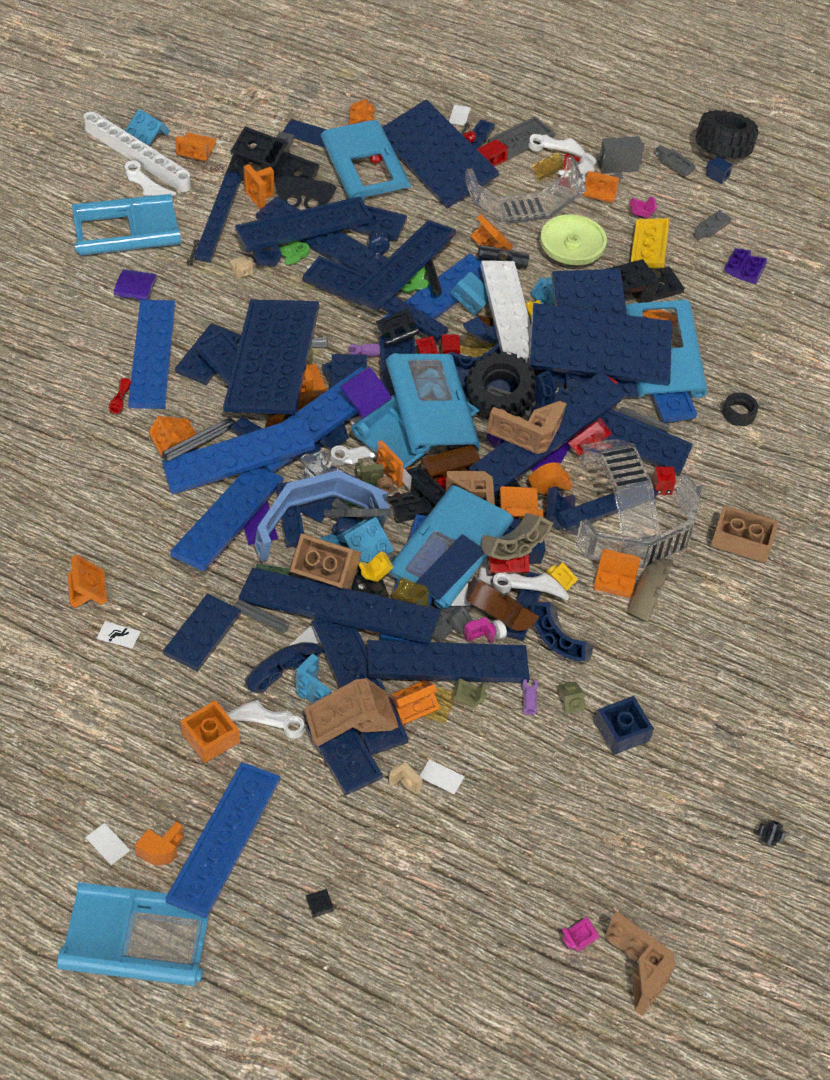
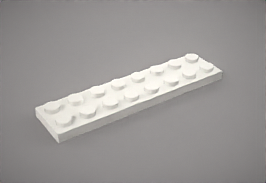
(507, 307)

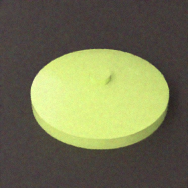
(573, 239)

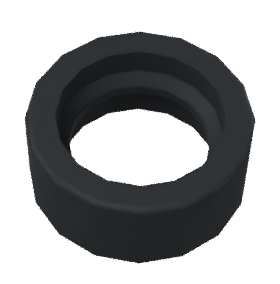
(740, 399)

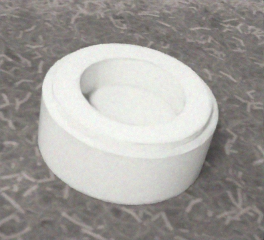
(500, 627)

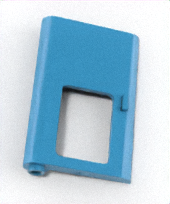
(361, 141)
(150, 223)
(686, 362)
(387, 425)

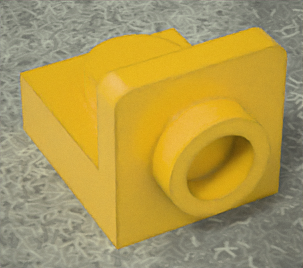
(377, 567)
(562, 575)

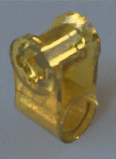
(411, 593)

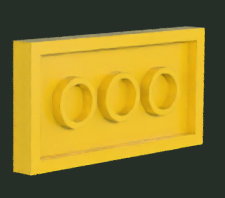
(651, 241)

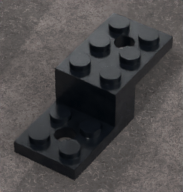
(272, 153)
(645, 283)

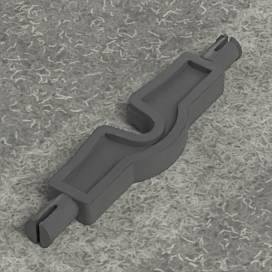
(357, 512)

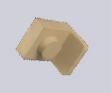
(241, 267)
(408, 777)

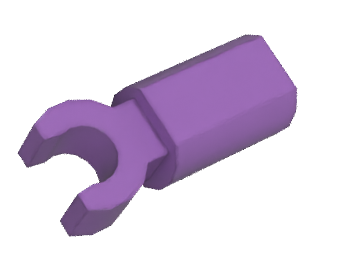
(370, 350)
(530, 698)

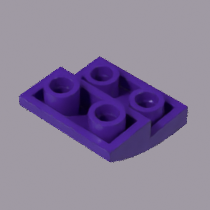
(745, 266)
(135, 284)
(365, 392)

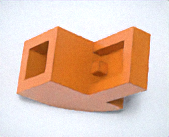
(550, 476)
(159, 849)

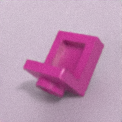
(643, 208)
(479, 628)
(580, 935)

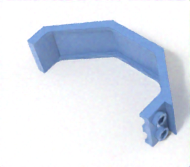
(317, 488)

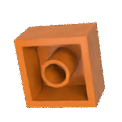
(210, 731)

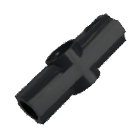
(491, 253)

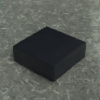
(319, 903)

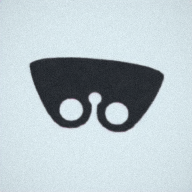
(312, 188)

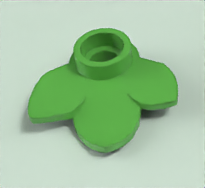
(294, 251)
(417, 282)

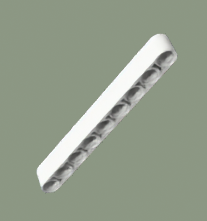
(138, 151)

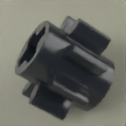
(772, 832)

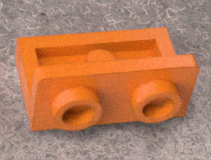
(361, 112)
(601, 186)

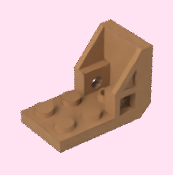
(525, 433)
(475, 482)
(355, 705)
(654, 960)

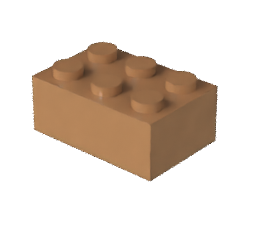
(744, 533)
(325, 561)

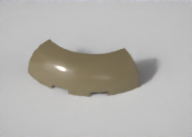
(520, 541)
(645, 594)

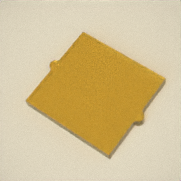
(548, 166)
(474, 348)
(445, 703)

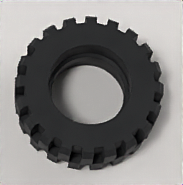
(726, 134)
(501, 367)

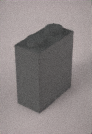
(621, 154)

